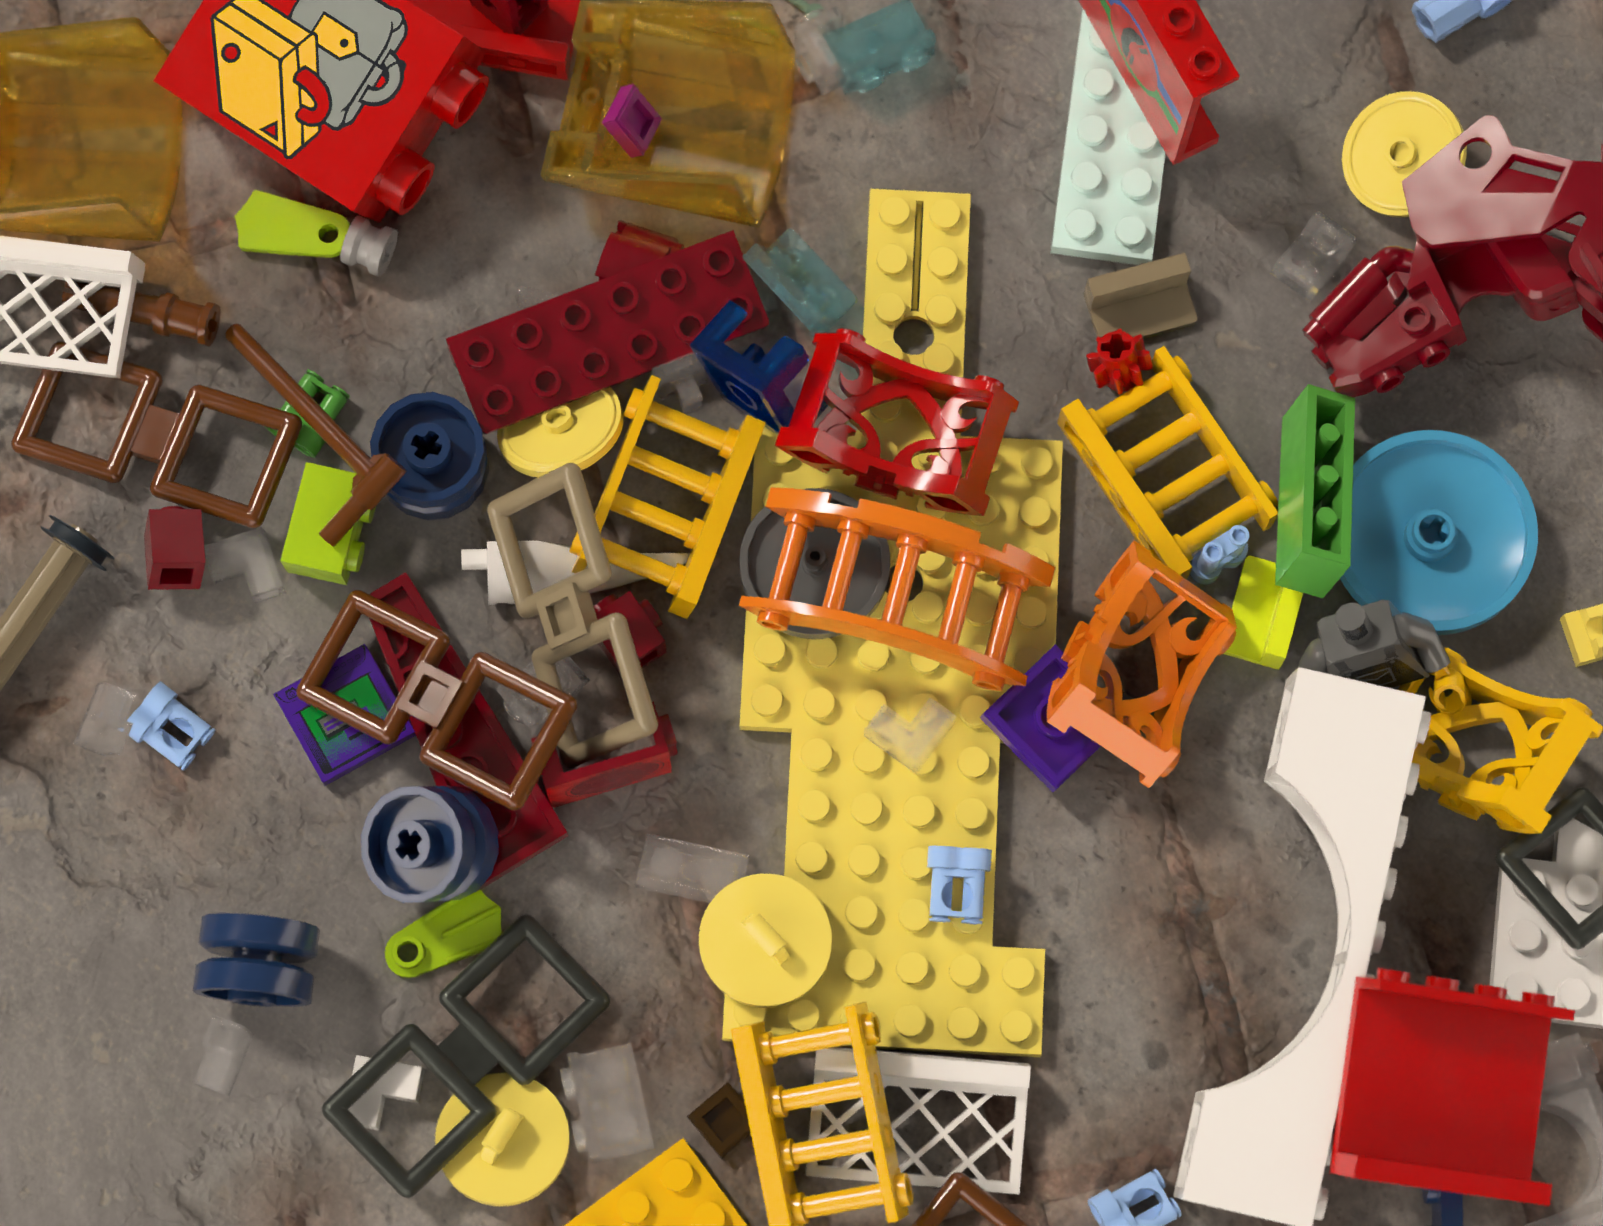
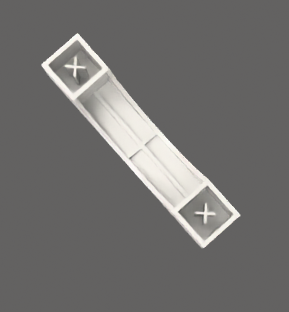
(1345, 768)

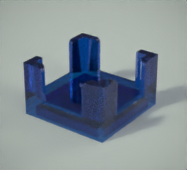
(754, 379)

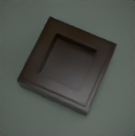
(722, 1120)

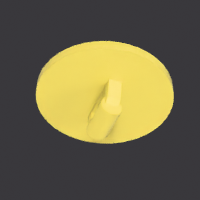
(1391, 143)
(565, 434)
(765, 940)
(516, 1151)

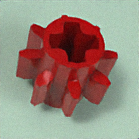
(1119, 361)

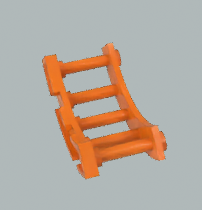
(913, 536)

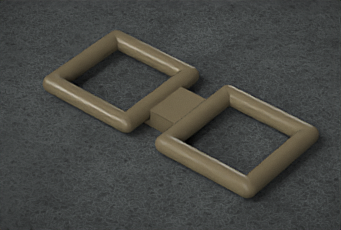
(569, 611)

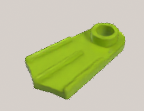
(288, 227)
(446, 935)

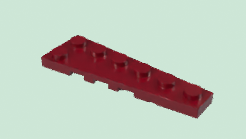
(477, 740)

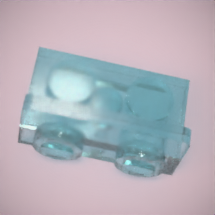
(881, 46)
(802, 281)

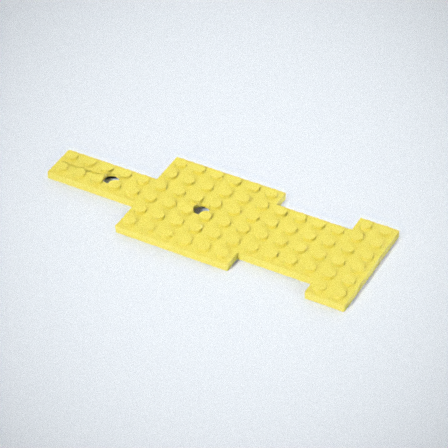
(853, 810)

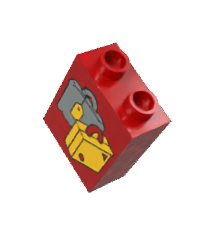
(331, 89)

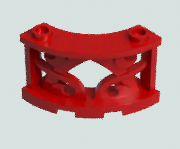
(827, 444)

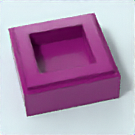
(632, 121)

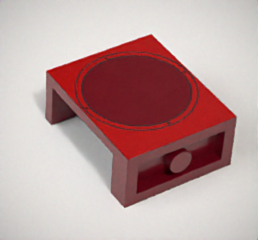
(613, 772)

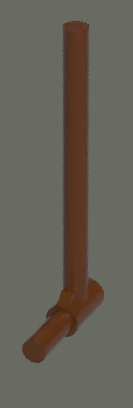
(373, 475)

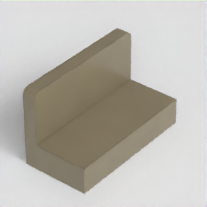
(1142, 298)

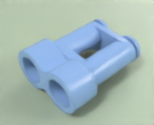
(1223, 552)
(153, 715)
(952, 863)
(1113, 1207)

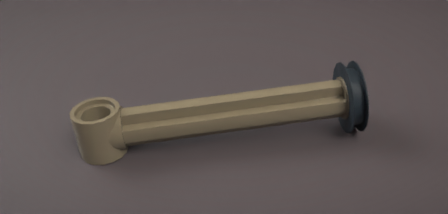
(45, 591)

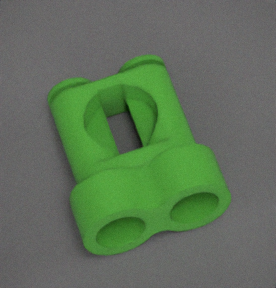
(309, 440)

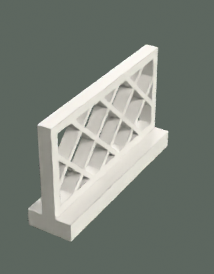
(73, 264)
(937, 1074)

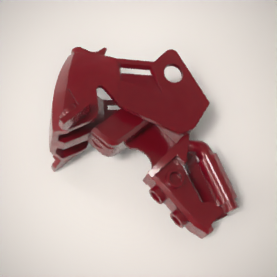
(1474, 238)

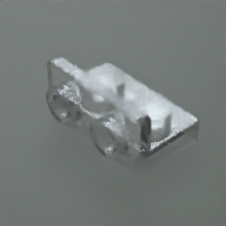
(608, 1102)

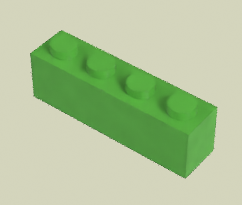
(1315, 491)

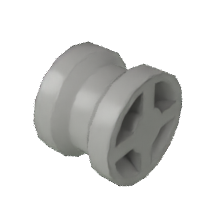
(368, 245)

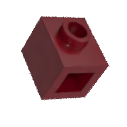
(174, 548)
(642, 624)

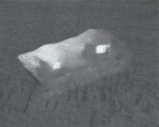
(688, 868)

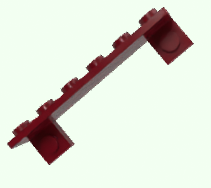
(602, 332)

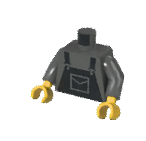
(1382, 649)

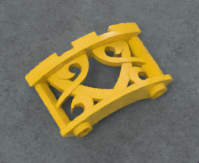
(1521, 797)

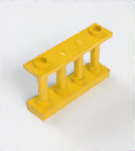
(717, 490)
(1144, 511)
(770, 1103)

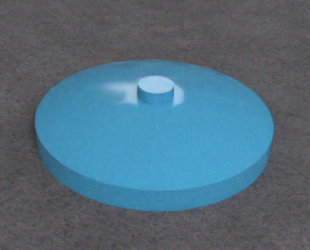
(1440, 529)

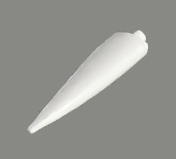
(545, 566)

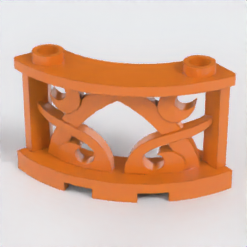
(1083, 704)

